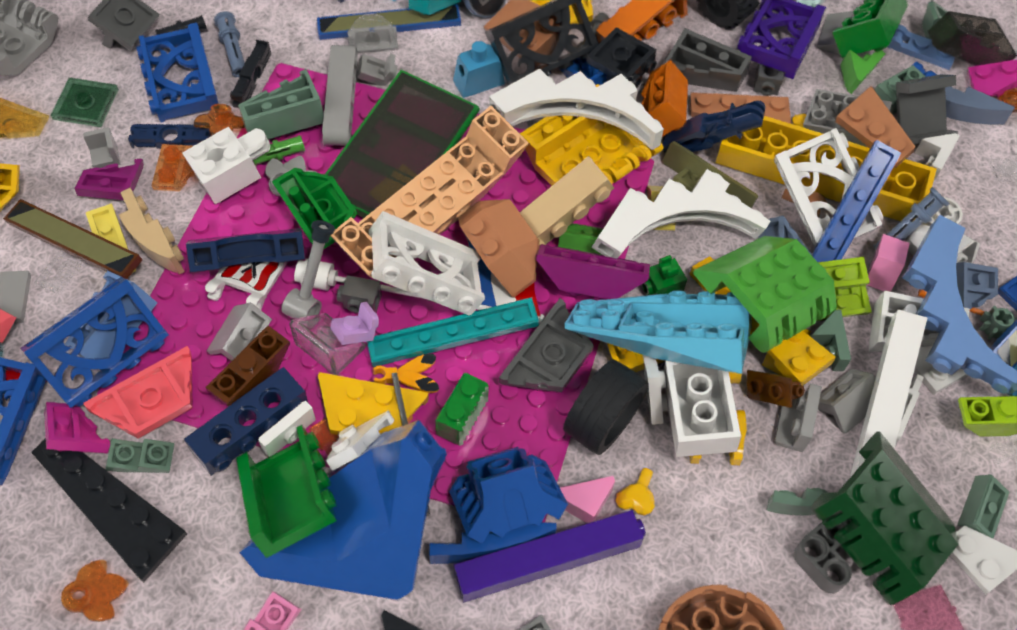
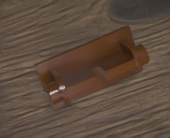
(773, 388)

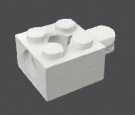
(226, 162)

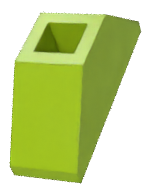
(990, 415)

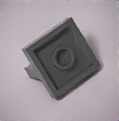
(123, 21)

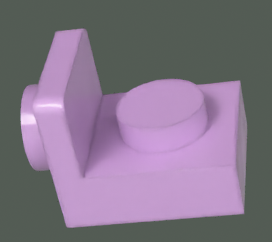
(356, 328)

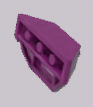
(591, 273)

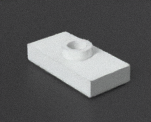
(285, 430)

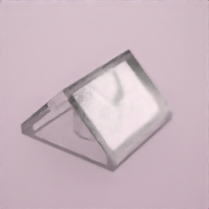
(319, 342)

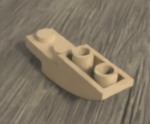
(150, 234)

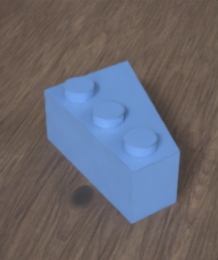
(100, 342)

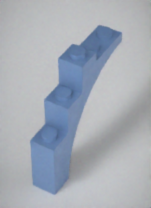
(958, 342)

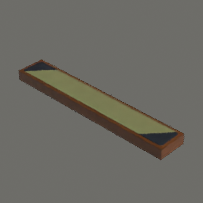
(73, 239)

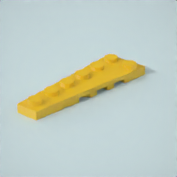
(795, 358)

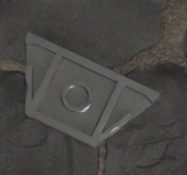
(549, 355)

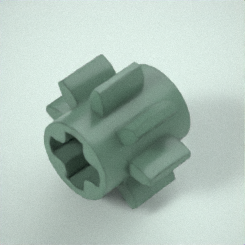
(996, 321)

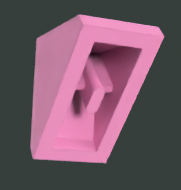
(887, 263)
(588, 498)

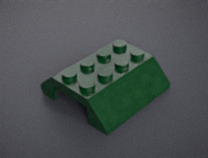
(891, 522)

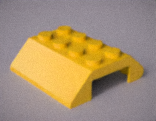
(565, 141)

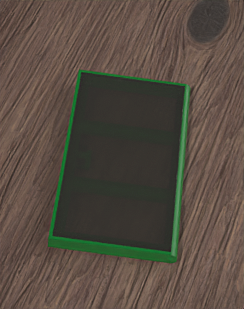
(399, 140)

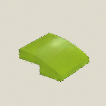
(850, 284)

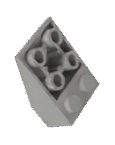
(824, 110)

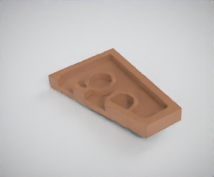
(871, 120)

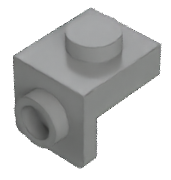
(376, 70)

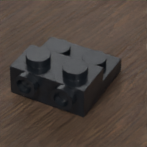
(623, 55)

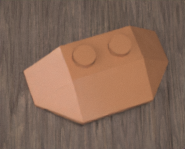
(503, 242)

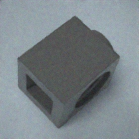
(768, 80)

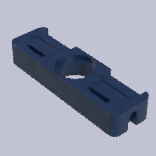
(154, 134)

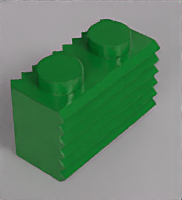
(462, 409)

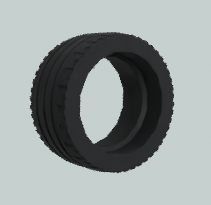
(605, 406)

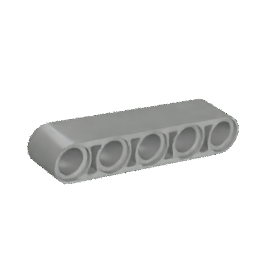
(340, 95)

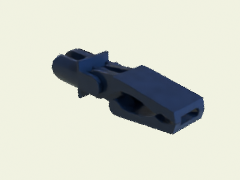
(708, 129)

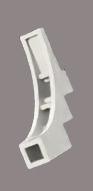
(578, 96)
(674, 204)

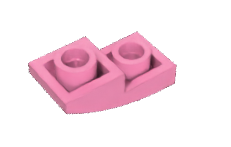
(275, 614)

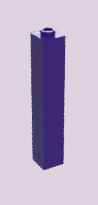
(549, 555)

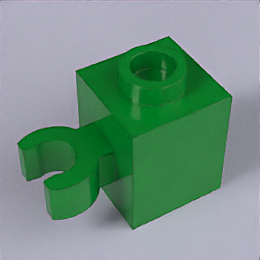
(665, 277)

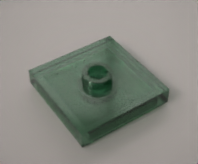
(84, 102)

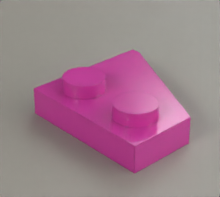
(71, 430)

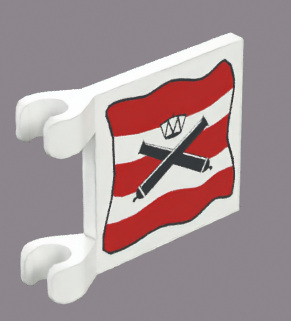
(250, 277)

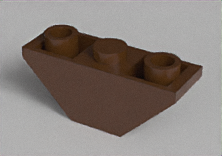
(250, 367)

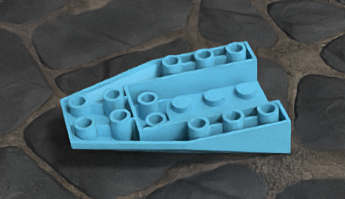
(671, 327)

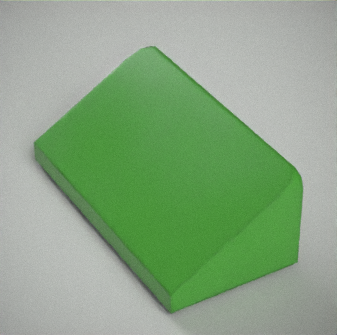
(580, 238)

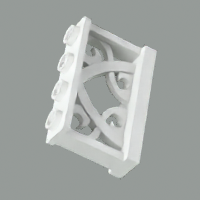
(793, 174)
(454, 288)

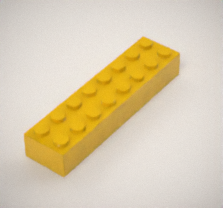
(758, 148)

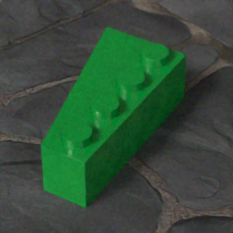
(870, 27)

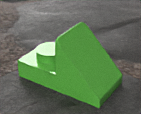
(857, 69)

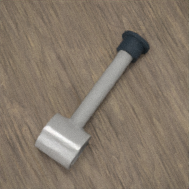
(301, 302)

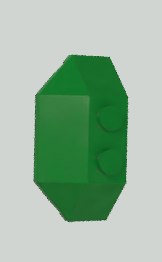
(314, 198)

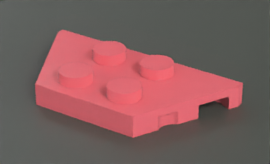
(148, 397)

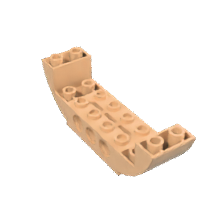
(445, 187)

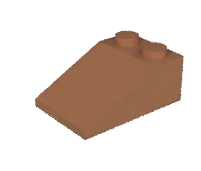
(543, 39)

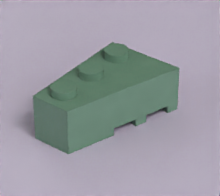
(285, 109)

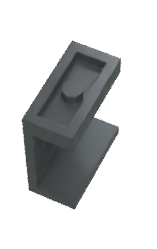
(923, 106)

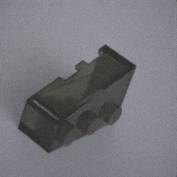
(971, 39)

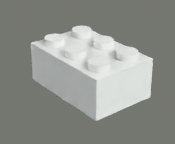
(701, 410)

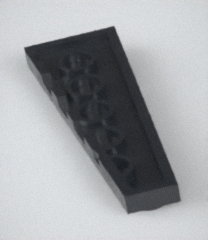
(121, 516)

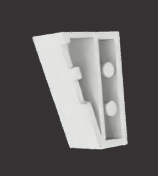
(883, 311)

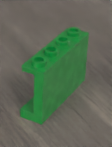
(286, 494)

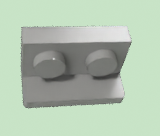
(798, 422)

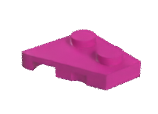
(994, 77)

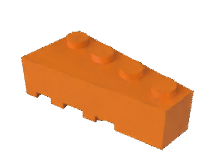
(643, 18)

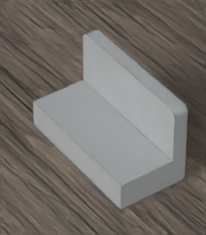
(239, 330)
(848, 398)

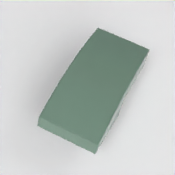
(144, 457)
(789, 504)

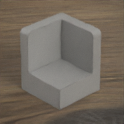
(102, 147)

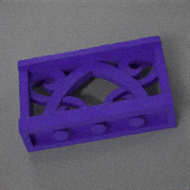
(780, 56)

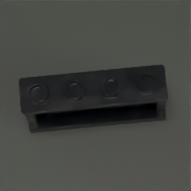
(511, 30)

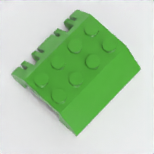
(776, 285)

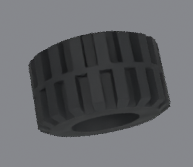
(727, 12)

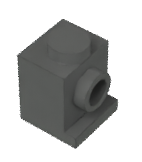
(357, 291)

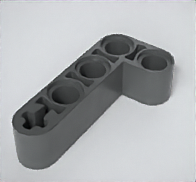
(826, 559)

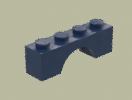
(245, 248)

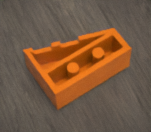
(666, 96)

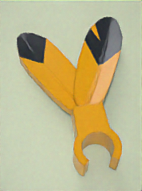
(410, 374)

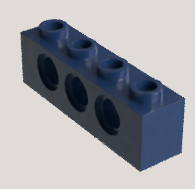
(229, 423)

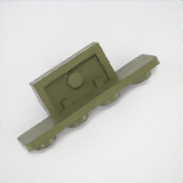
(692, 167)

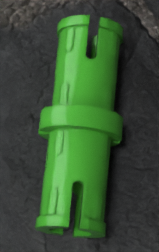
(281, 149)

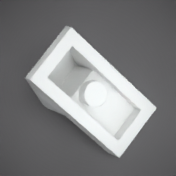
(937, 150)

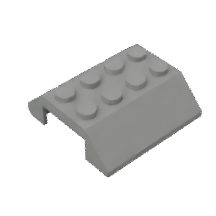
(23, 34)

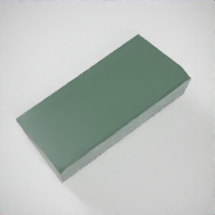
(984, 505)

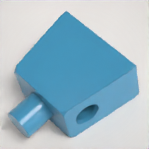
(478, 70)

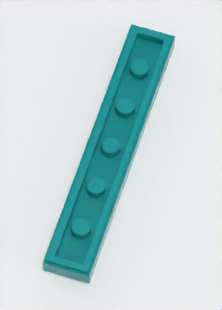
(452, 332)

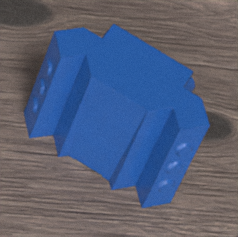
(506, 493)

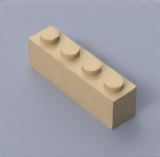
(567, 201)

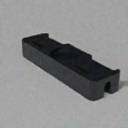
(250, 72)

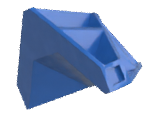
(378, 523)

